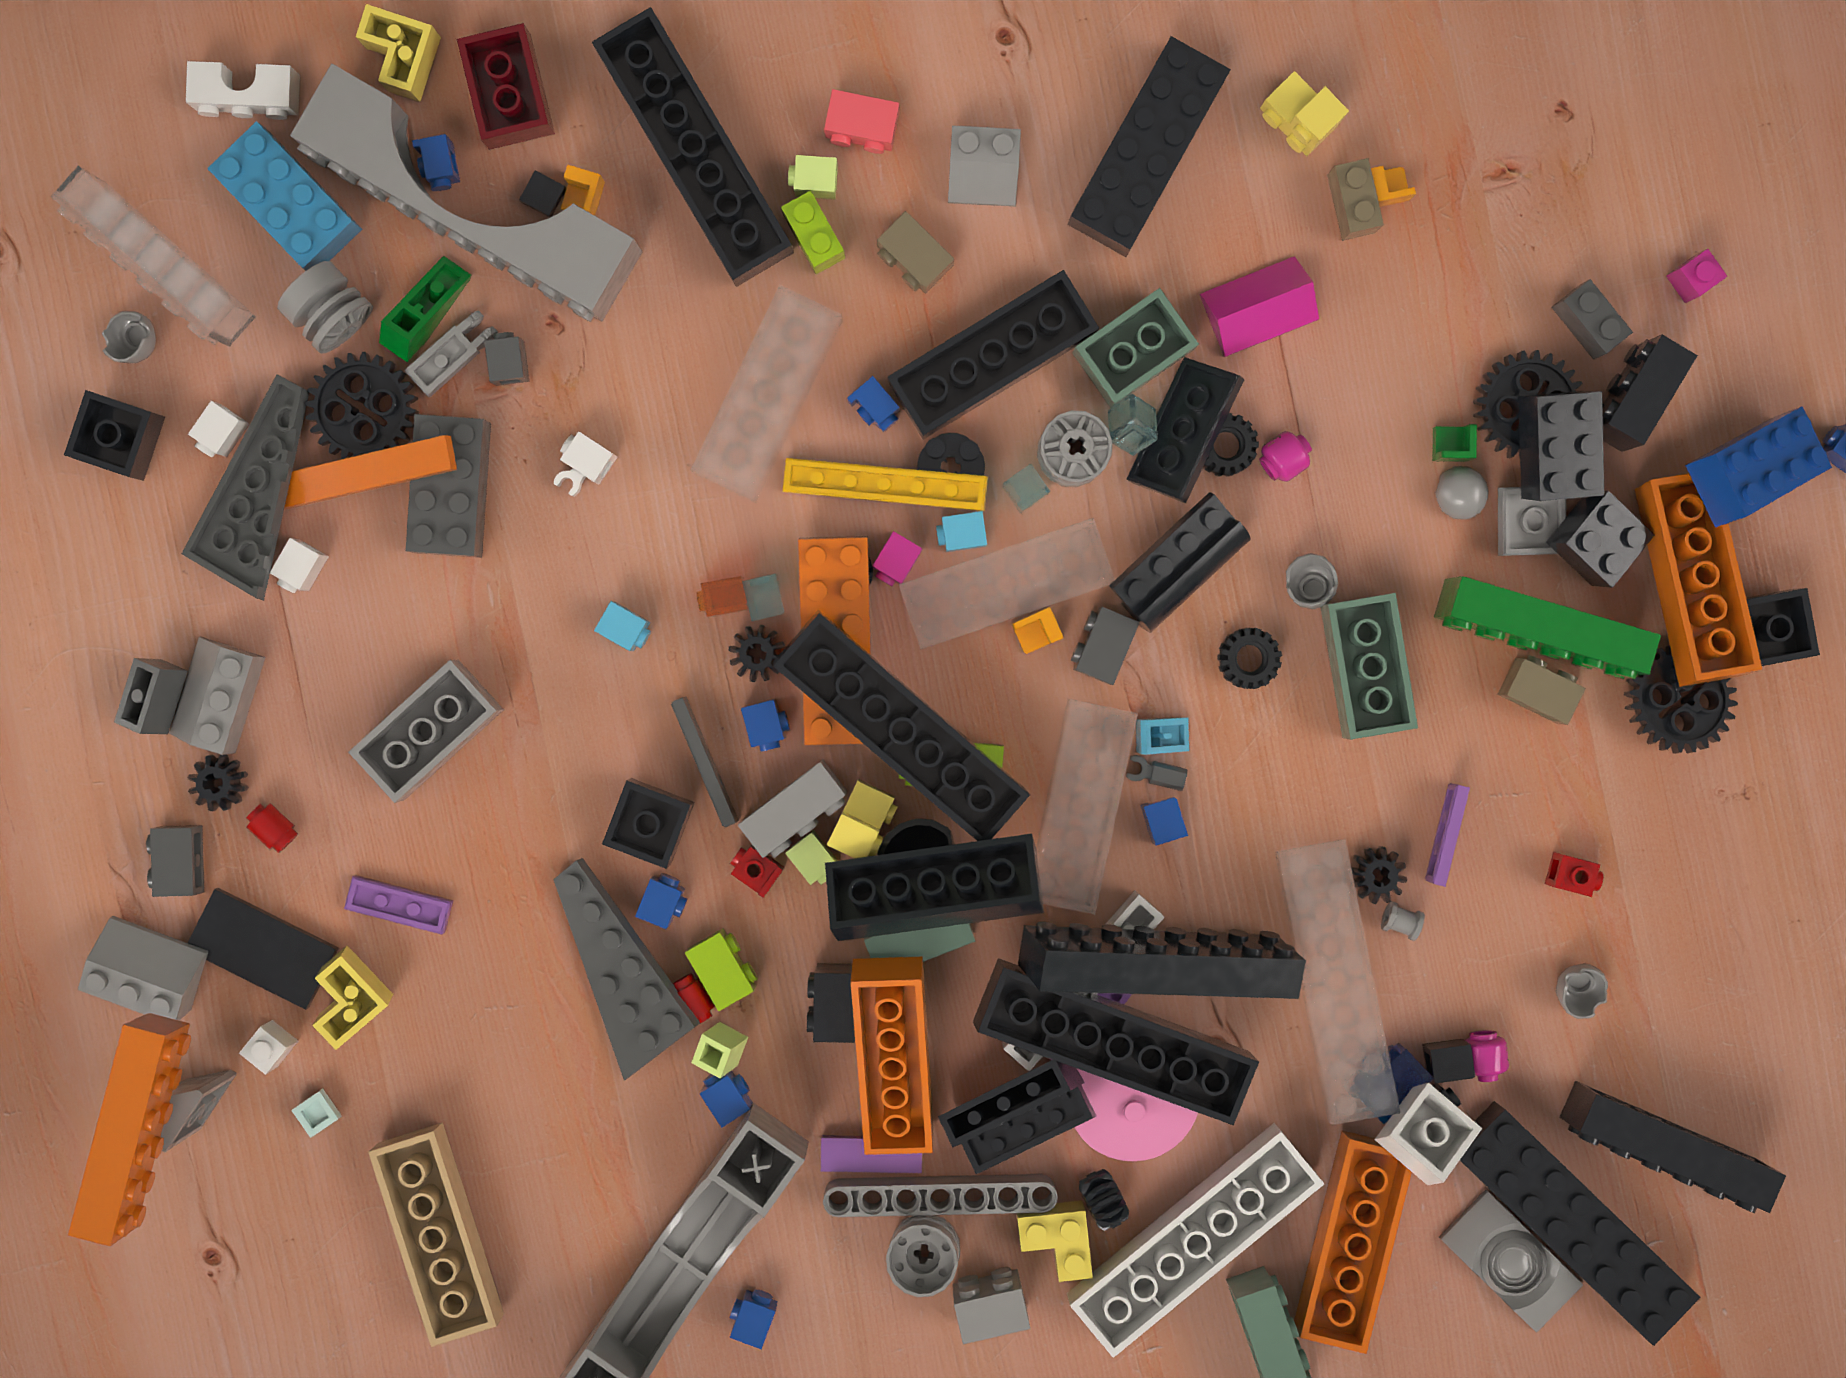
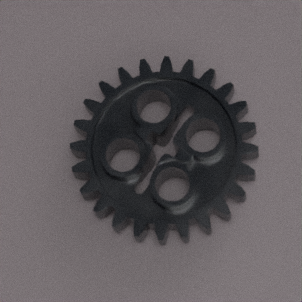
(378, 382)
(1506, 387)
(1699, 723)

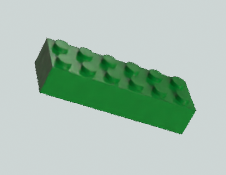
(1546, 626)

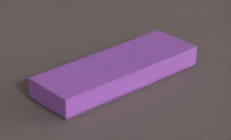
(1447, 834)
(398, 904)
(847, 1155)

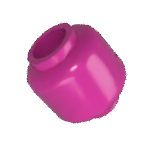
(1285, 456)
(1488, 1054)

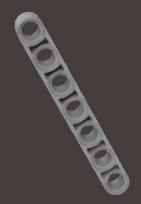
(955, 1204)

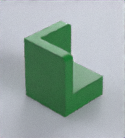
(1454, 443)

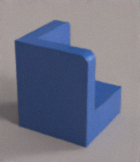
(1164, 821)

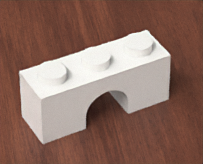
(271, 93)

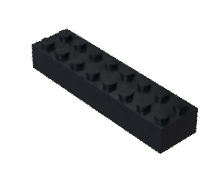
(693, 146)
(900, 728)
(1160, 961)
(1117, 1043)
(1577, 1225)

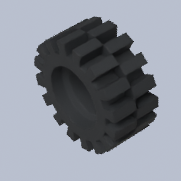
(1246, 451)
(1269, 652)

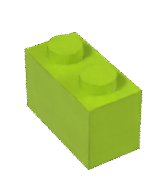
(813, 232)
(722, 969)

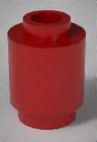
(271, 827)
(695, 996)

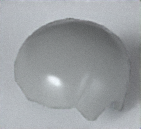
(129, 337)
(1461, 492)
(1311, 581)
(1581, 990)

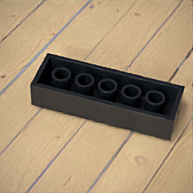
(1148, 146)
(993, 354)
(934, 887)
(1671, 1149)

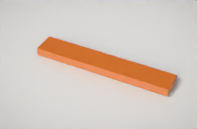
(371, 471)

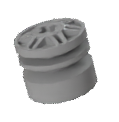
(324, 306)
(1081, 468)
(920, 1274)

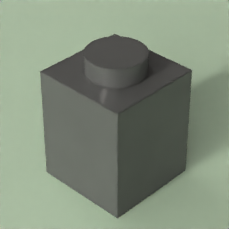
(506, 359)

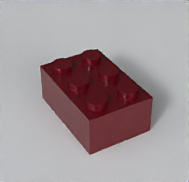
(505, 86)

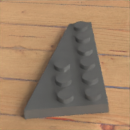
(246, 510)
(628, 984)

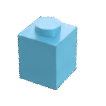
(962, 532)
(623, 627)

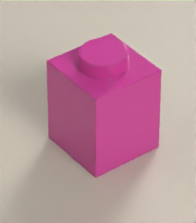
(1696, 276)
(896, 559)

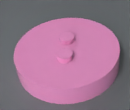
(1131, 1122)

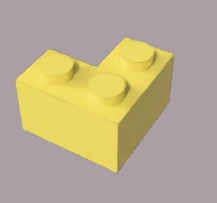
(407, 46)
(1303, 113)
(861, 821)
(357, 997)
(1063, 1230)

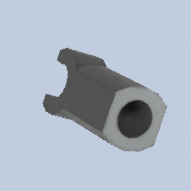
(1159, 774)

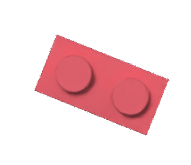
(861, 121)

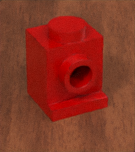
(769, 870)
(1563, 871)

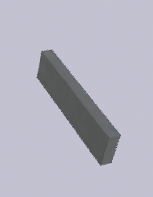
(704, 762)

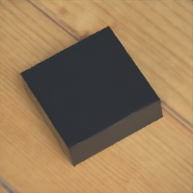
(542, 194)

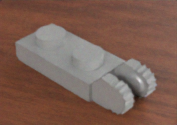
(448, 355)

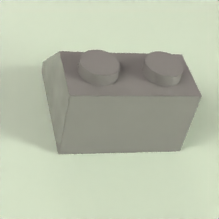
(984, 166)

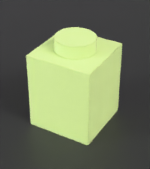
(814, 174)
(810, 857)
(719, 1050)

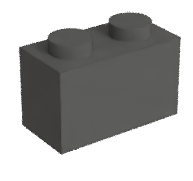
(1592, 319)
(1105, 645)
(150, 696)
(176, 860)

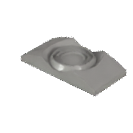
(1511, 1261)

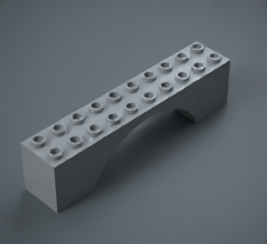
(367, 142)
(692, 1249)

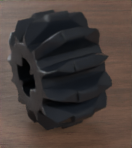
(748, 661)
(221, 795)
(1389, 871)
(1103, 1199)

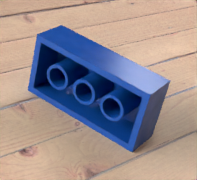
(1758, 467)

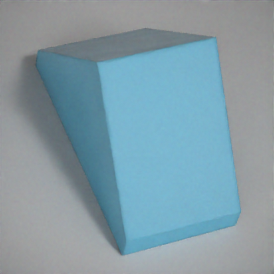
(1162, 735)

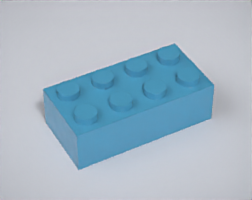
(284, 197)

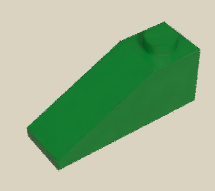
(422, 309)

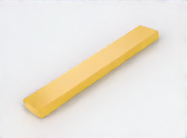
(885, 484)

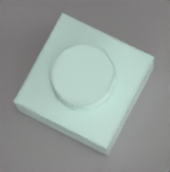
(316, 1113)

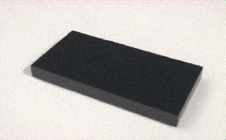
(1186, 429)
(261, 948)

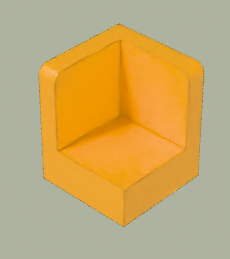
(1391, 186)
(583, 189)
(1037, 630)

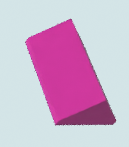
(1261, 306)

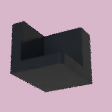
(1449, 1060)

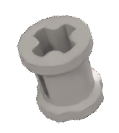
(1402, 921)

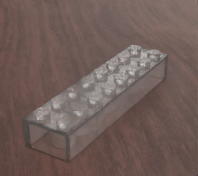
(1337, 982)

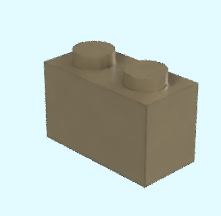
(1355, 199)
(914, 252)
(1542, 690)

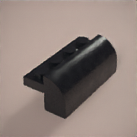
(1180, 562)
(1018, 1115)

